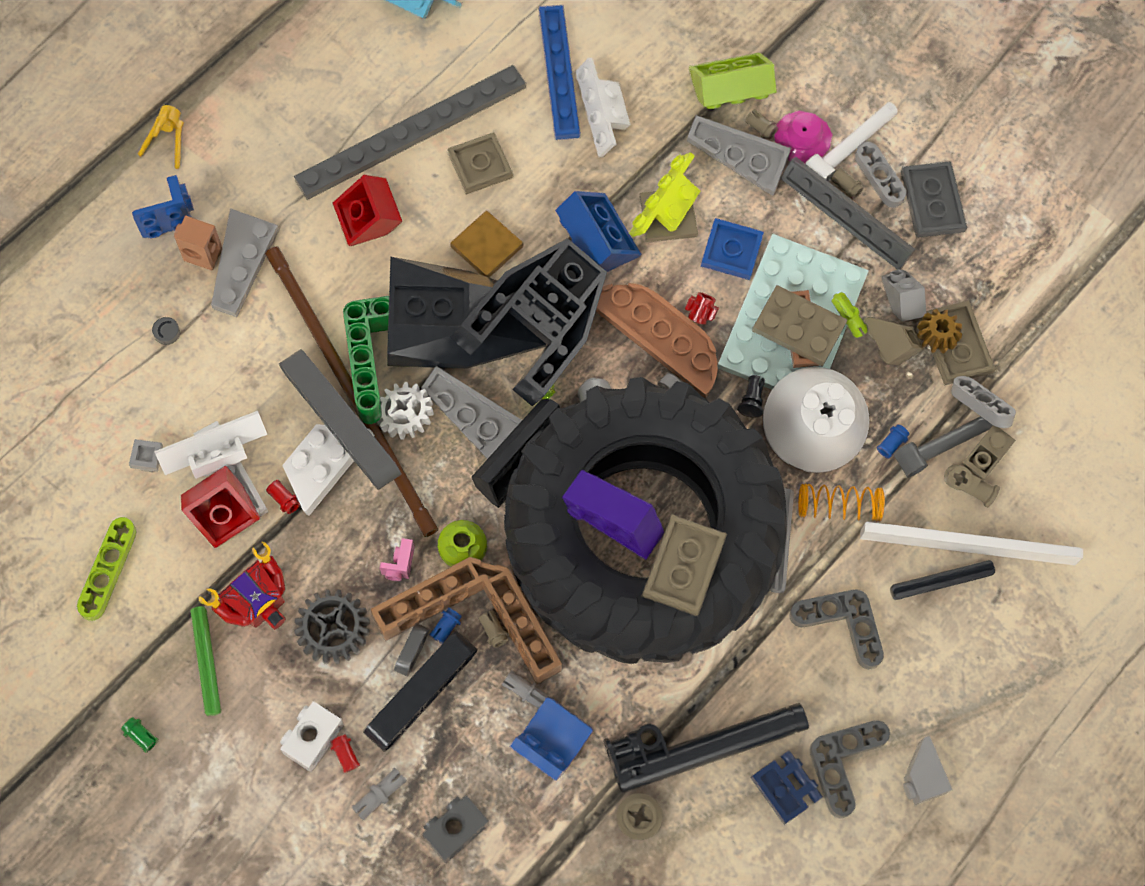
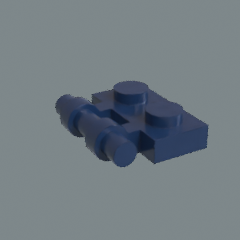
(780, 792)

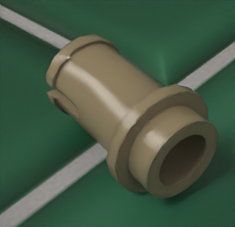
(761, 124)
(847, 183)
(493, 629)

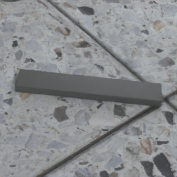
(847, 213)

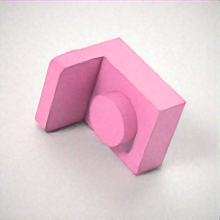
(403, 557)

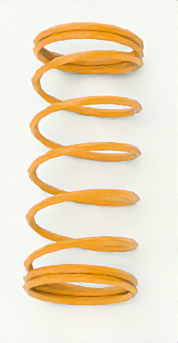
(877, 499)

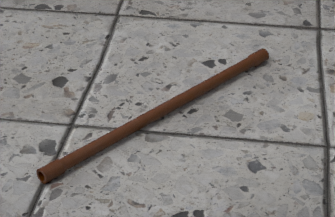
(281, 267)

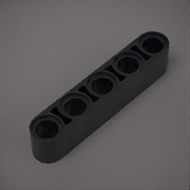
(420, 691)

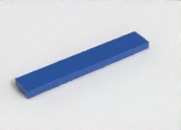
(559, 72)

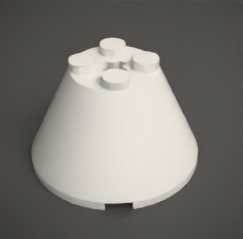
(816, 419)

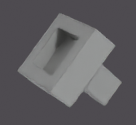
(144, 456)

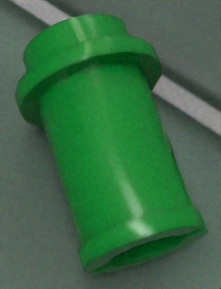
(139, 734)

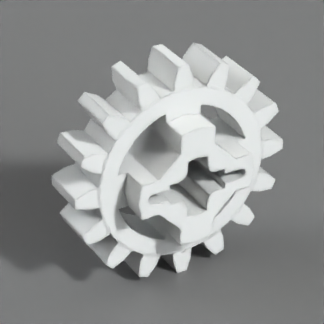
(408, 399)

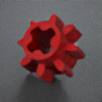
(701, 308)

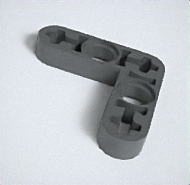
(844, 611)
(837, 752)

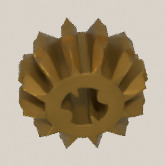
(936, 321)

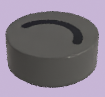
(166, 330)

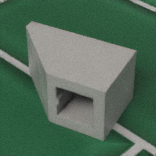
(905, 295)

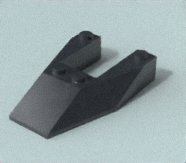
(554, 299)

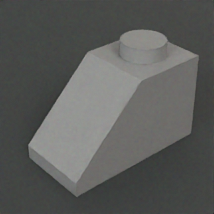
(925, 774)

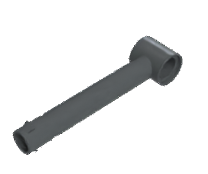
(914, 458)

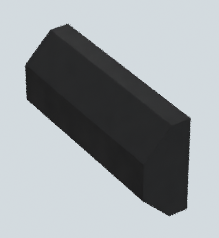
(495, 473)

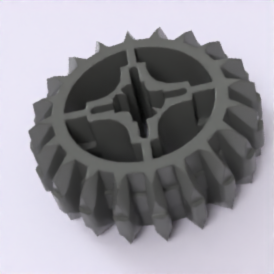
(327, 637)

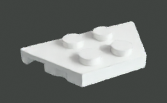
(316, 466)

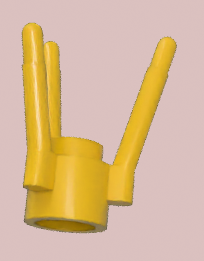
(166, 121)

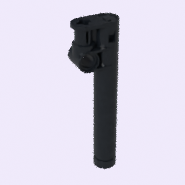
(643, 764)

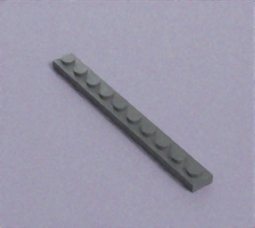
(409, 132)

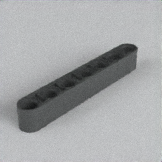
(340, 419)

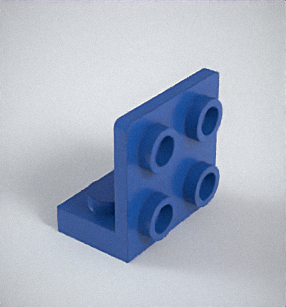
(552, 738)

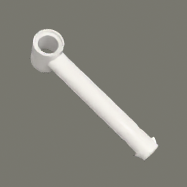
(826, 165)

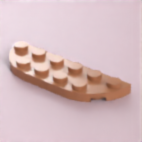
(661, 333)

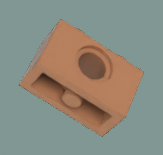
(198, 242)

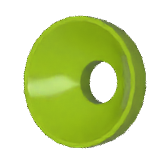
(453, 554)

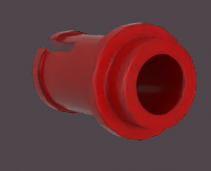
(288, 502)
(345, 753)

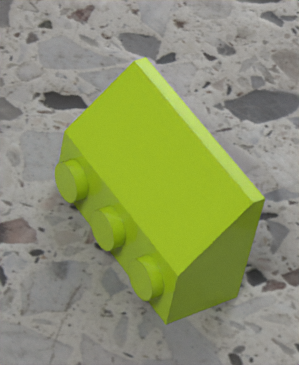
(733, 80)

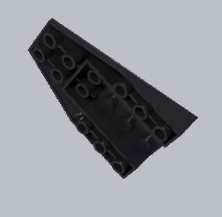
(431, 304)

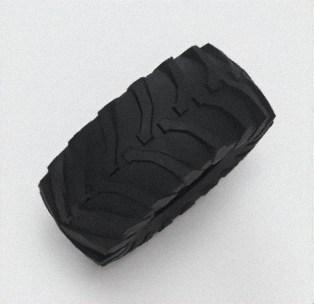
(656, 431)

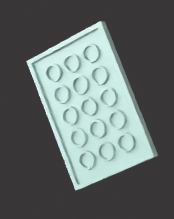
(794, 269)

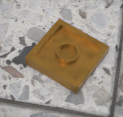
(486, 244)

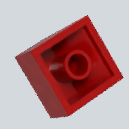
(367, 210)
(219, 507)

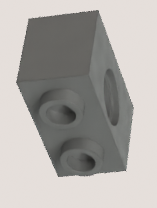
(449, 845)

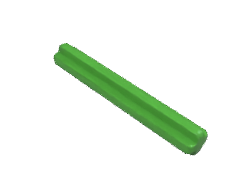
(205, 661)

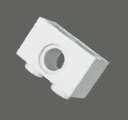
(309, 753)

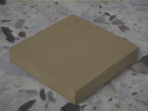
(480, 163)
(659, 232)

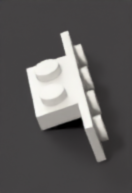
(603, 106)
(212, 448)

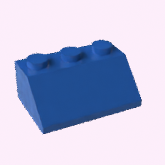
(597, 229)

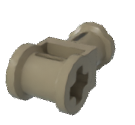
(971, 484)

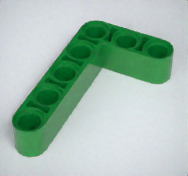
(362, 350)

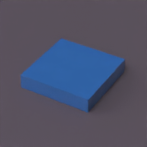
(732, 249)

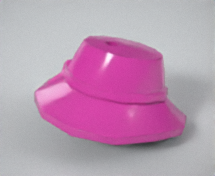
(803, 143)

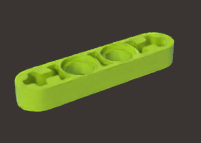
(103, 567)

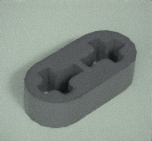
(411, 649)

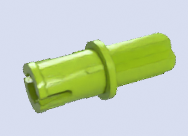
(850, 313)

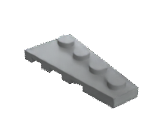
(744, 153)
(241, 259)
(471, 412)

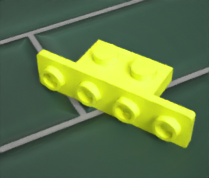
(670, 200)

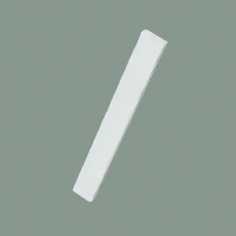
(971, 543)

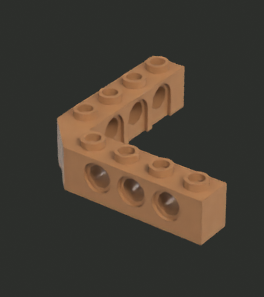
(459, 584)

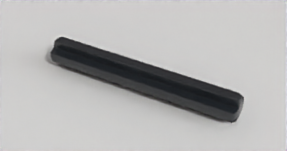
(942, 580)

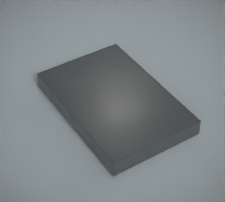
(933, 199)

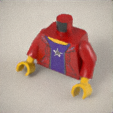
(252, 595)

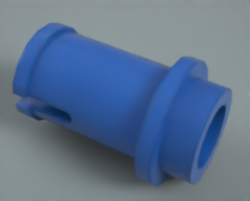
(891, 443)
(445, 625)

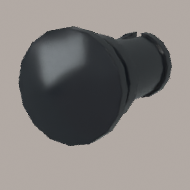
(752, 402)

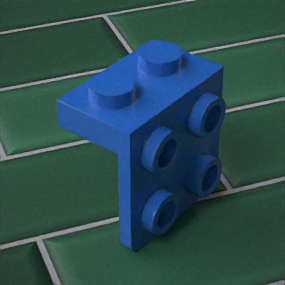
(165, 217)

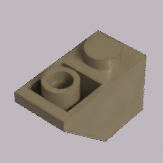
(895, 340)
(988, 452)

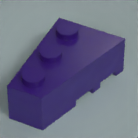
(614, 513)

